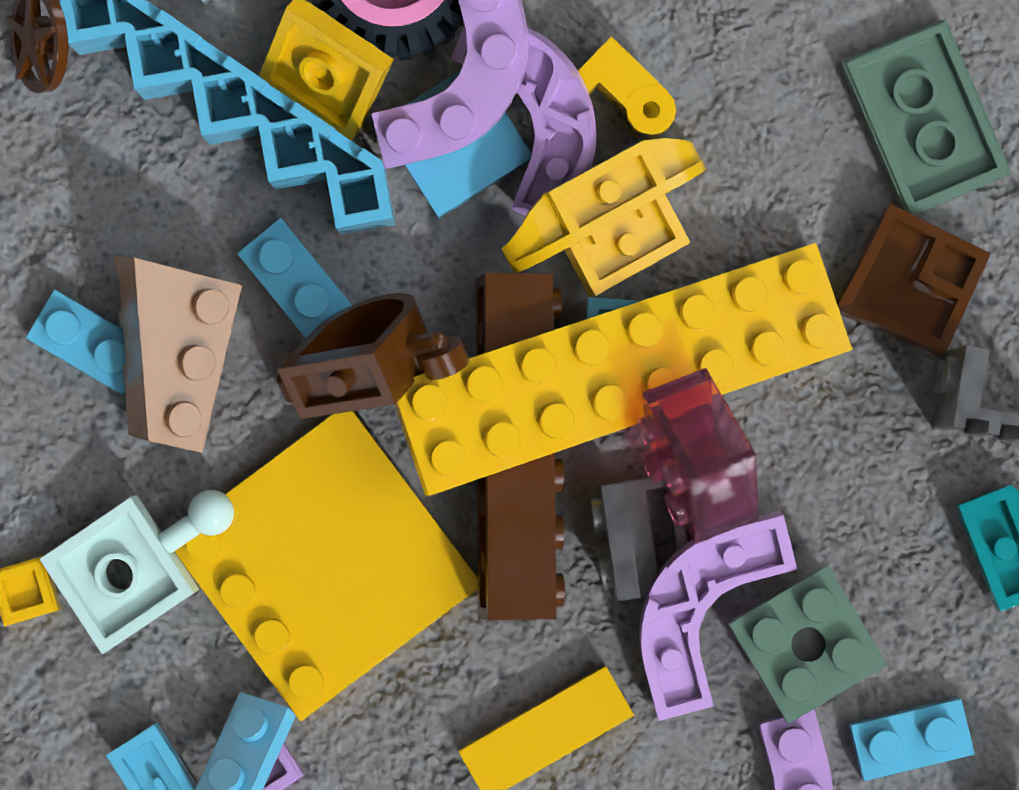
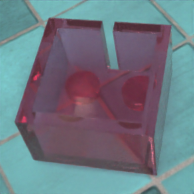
(699, 456)

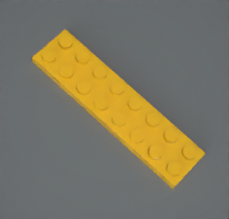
(593, 372)

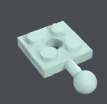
(135, 538)

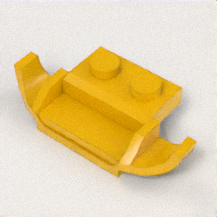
(610, 216)

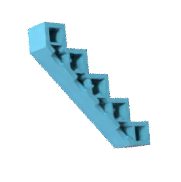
(236, 105)

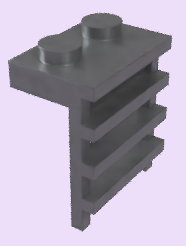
(960, 388)
(628, 533)

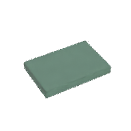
(925, 118)

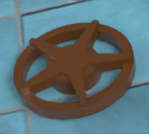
(37, 41)

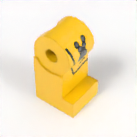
(631, 89)

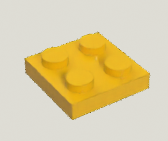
(325, 67)

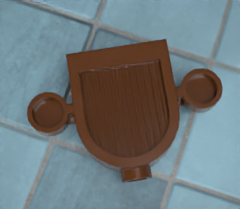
(367, 358)

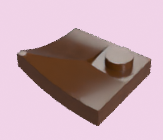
(913, 281)

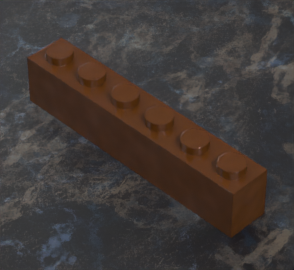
(517, 505)

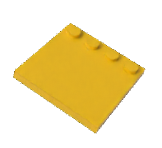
(327, 563)

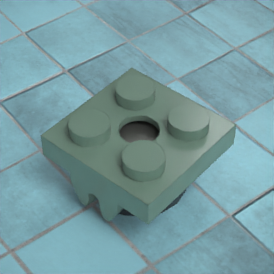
(807, 643)

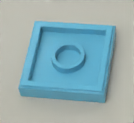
(465, 173)

